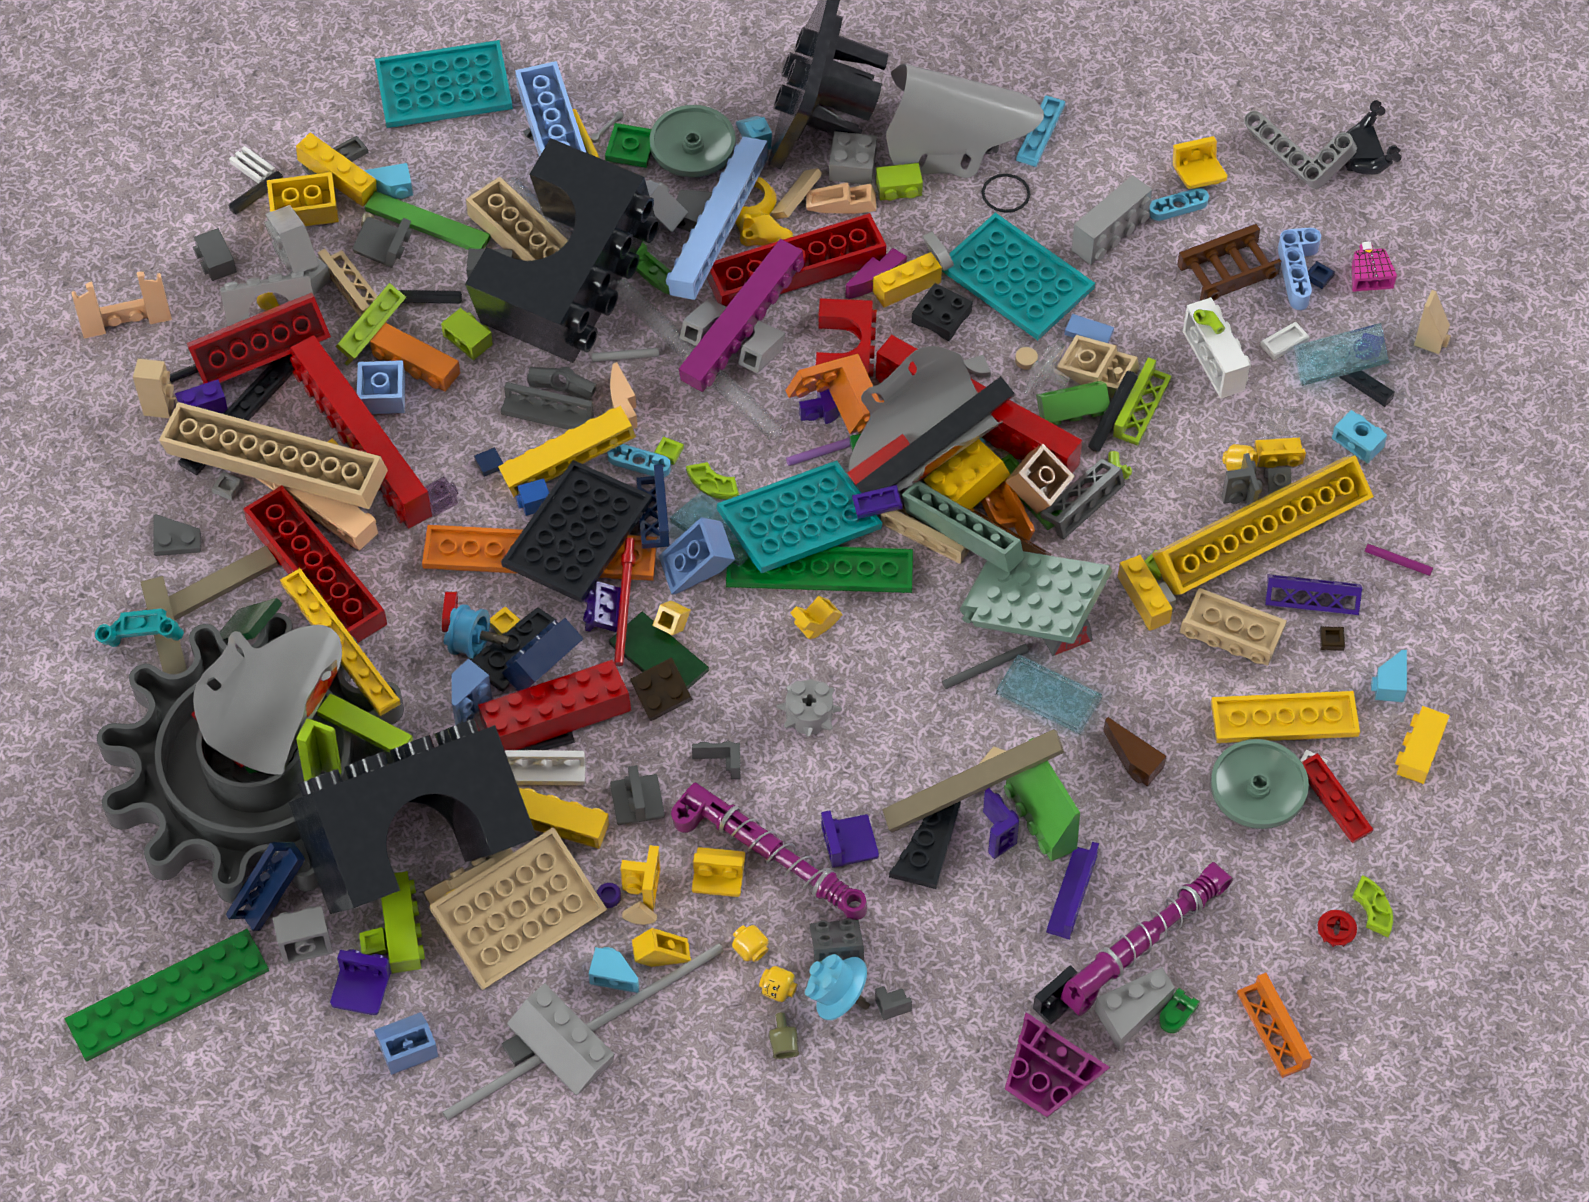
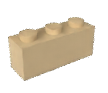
(154, 388)

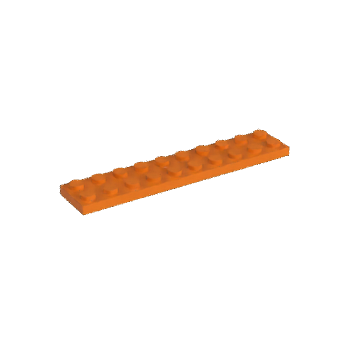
(485, 548)

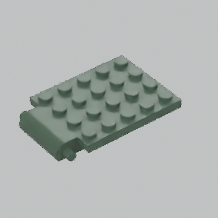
(1037, 598)

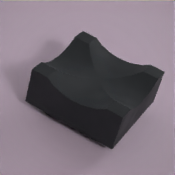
(942, 311)

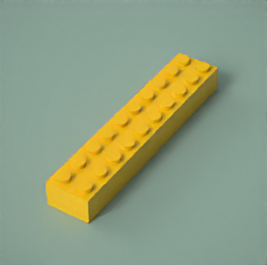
(1262, 525)

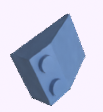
(696, 555)

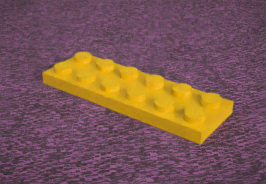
(1285, 716)

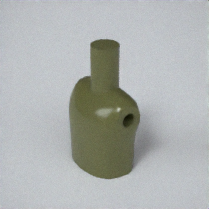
(783, 1039)

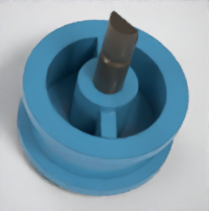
(470, 631)

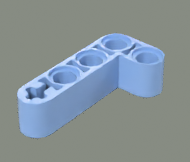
(1292, 248)

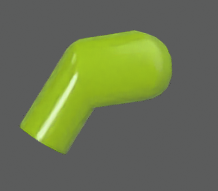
(1209, 318)
(1113, 458)

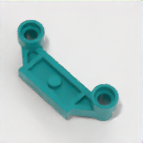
(139, 624)

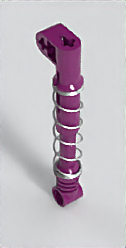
(731, 821)
(1109, 963)

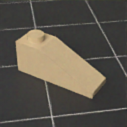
(1433, 326)

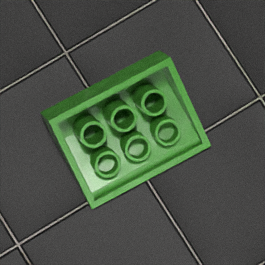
(1046, 808)

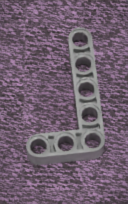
(1294, 153)

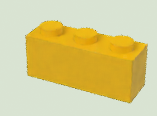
(907, 279)
(1144, 592)
(1421, 744)

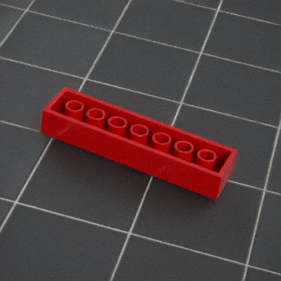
(826, 255)
(300, 545)

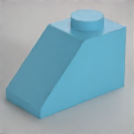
(756, 128)
(393, 180)
(1391, 679)
(612, 971)

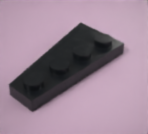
(493, 657)
(925, 854)

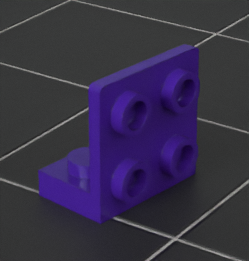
(1006, 824)
(848, 839)

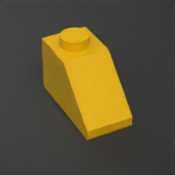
(660, 948)

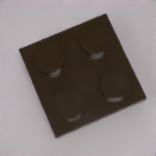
(661, 689)

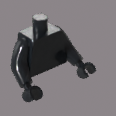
(1369, 154)

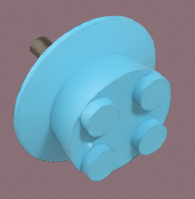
(837, 985)

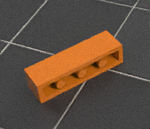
(418, 357)

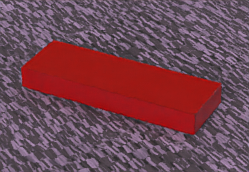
(877, 459)

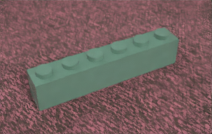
(963, 526)

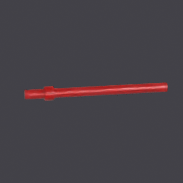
(627, 562)

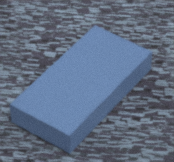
(1088, 328)

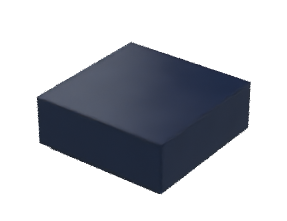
(1320, 275)
(488, 461)

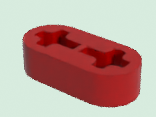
(450, 603)

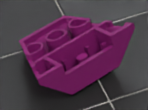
(1049, 1068)

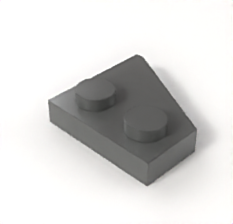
(174, 537)

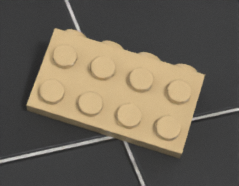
(1233, 627)

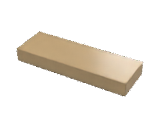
(796, 193)

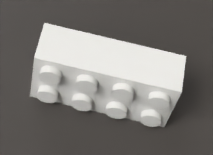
(1217, 353)

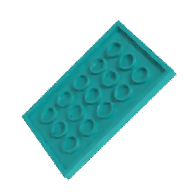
(443, 84)
(1017, 276)
(796, 516)

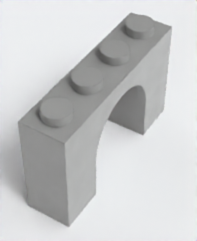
(239, 297)
(759, 348)

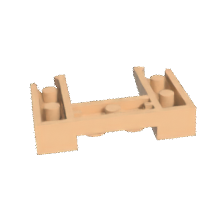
(95, 318)

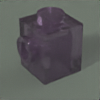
(442, 495)

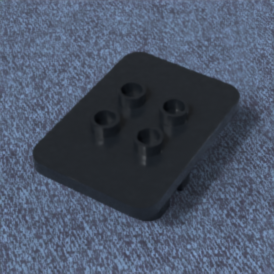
(819, 79)

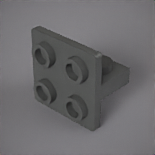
(1242, 483)
(637, 798)

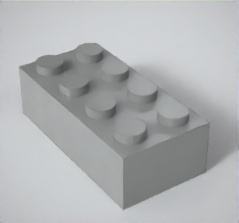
(1111, 220)
(290, 239)

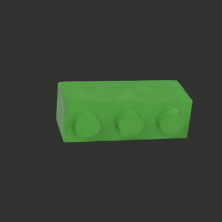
(1073, 402)

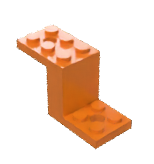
(846, 383)

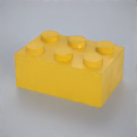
(309, 196)
(969, 475)

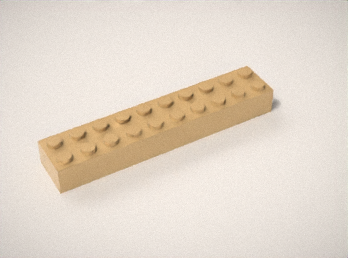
(273, 455)

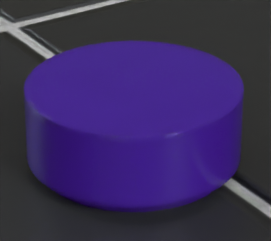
(609, 894)

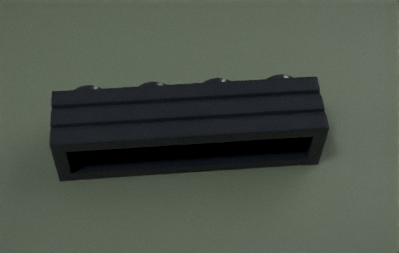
(1370, 387)

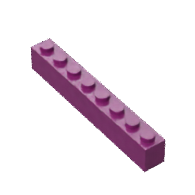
(741, 315)

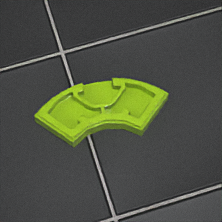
(712, 483)
(1376, 906)

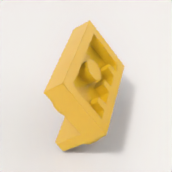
(1279, 452)

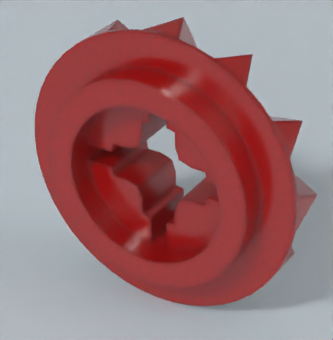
(1346, 923)

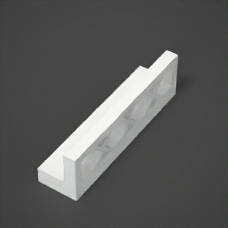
(547, 772)

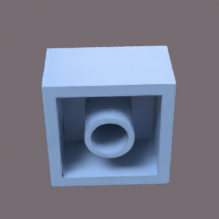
(382, 386)

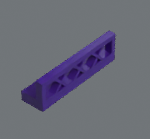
(1313, 585)
(1072, 891)

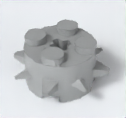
(809, 706)

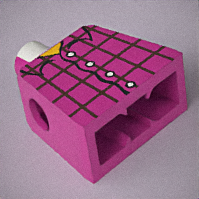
(1372, 269)

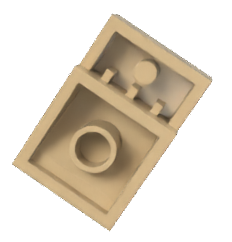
(1096, 361)

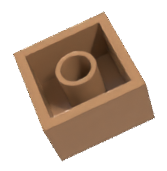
(1040, 478)

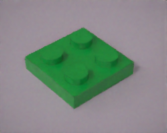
(629, 145)

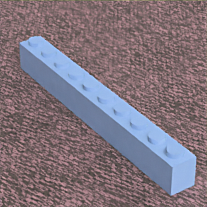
(717, 218)

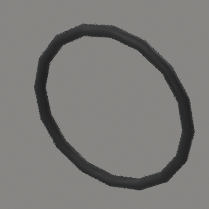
(1005, 210)

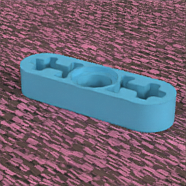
(1184, 197)
(633, 452)

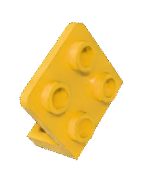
(1197, 163)

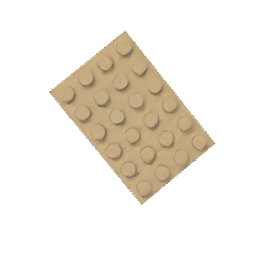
(517, 908)

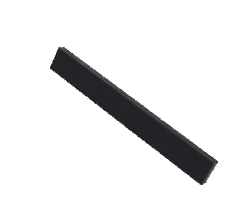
(252, 399)
(938, 437)

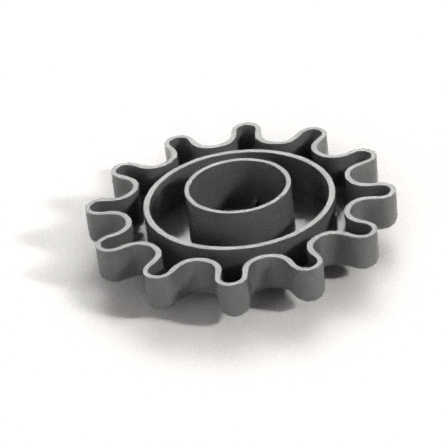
(199, 795)

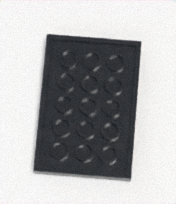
(577, 531)

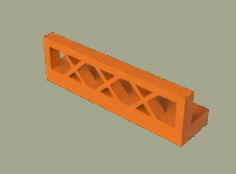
(1283, 1022)

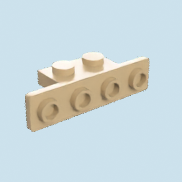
(462, 875)

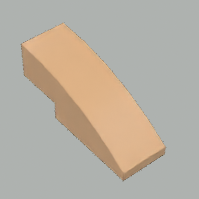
(842, 199)
(622, 394)

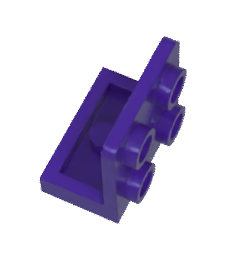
(360, 982)

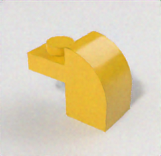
(816, 618)

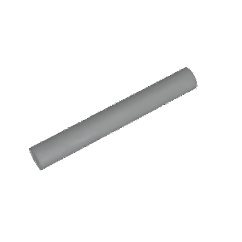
(626, 354)

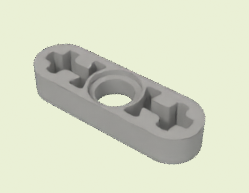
(938, 250)

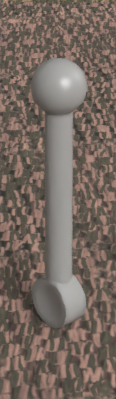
(595, 137)

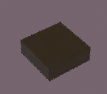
(1332, 638)

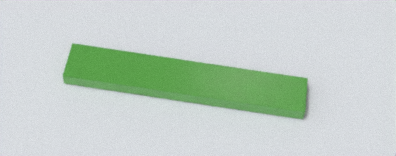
(427, 222)

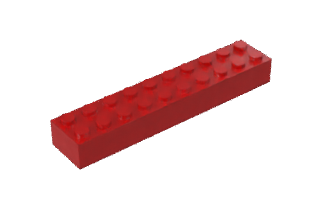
(1020, 428)
(359, 429)

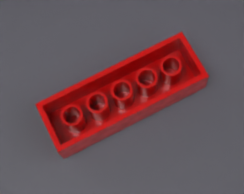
(257, 339)
(557, 706)

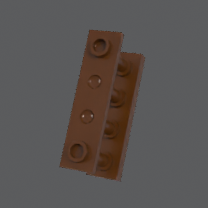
(1229, 245)

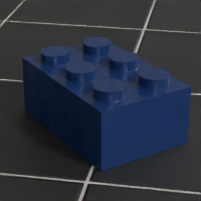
(541, 654)

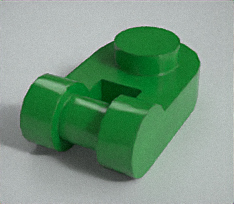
(1174, 1019)

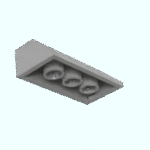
(561, 1039)

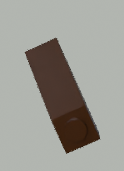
(1137, 756)

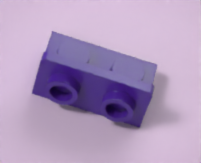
(602, 607)

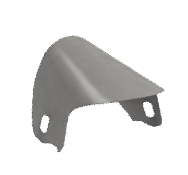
(954, 118)

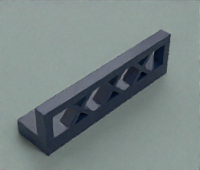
(660, 507)
(270, 884)

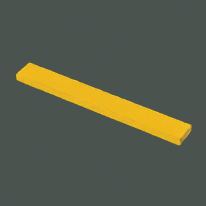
(353, 658)

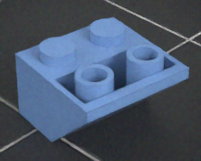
(469, 689)
(406, 1043)

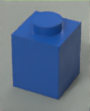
(531, 496)

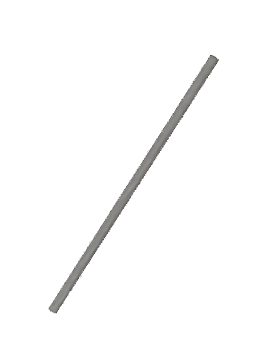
(593, 1025)

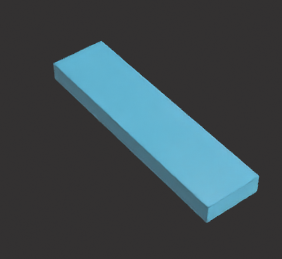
(1037, 139)

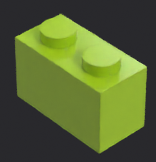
(899, 181)
(467, 333)

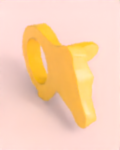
(755, 221)

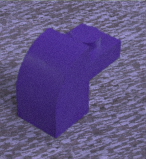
(822, 406)

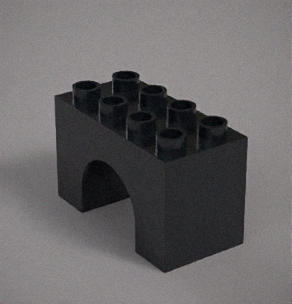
(562, 296)
(349, 820)

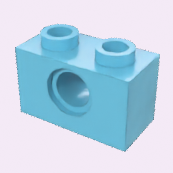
(1348, 433)

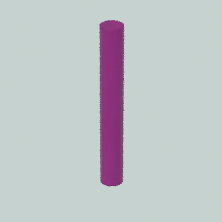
(1398, 559)

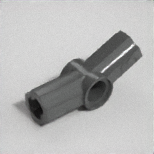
(549, 378)

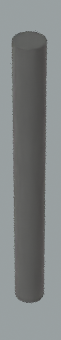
(985, 666)

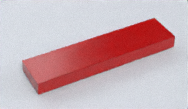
(1336, 799)

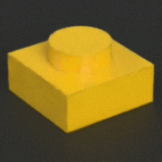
(503, 621)

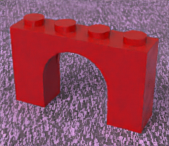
(854, 317)

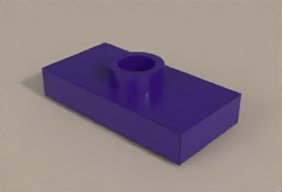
(877, 501)

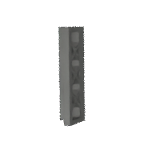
(546, 410)
(1088, 499)

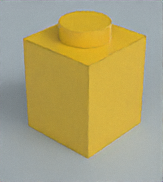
(671, 617)

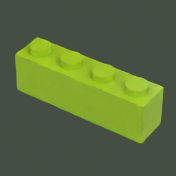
(400, 926)

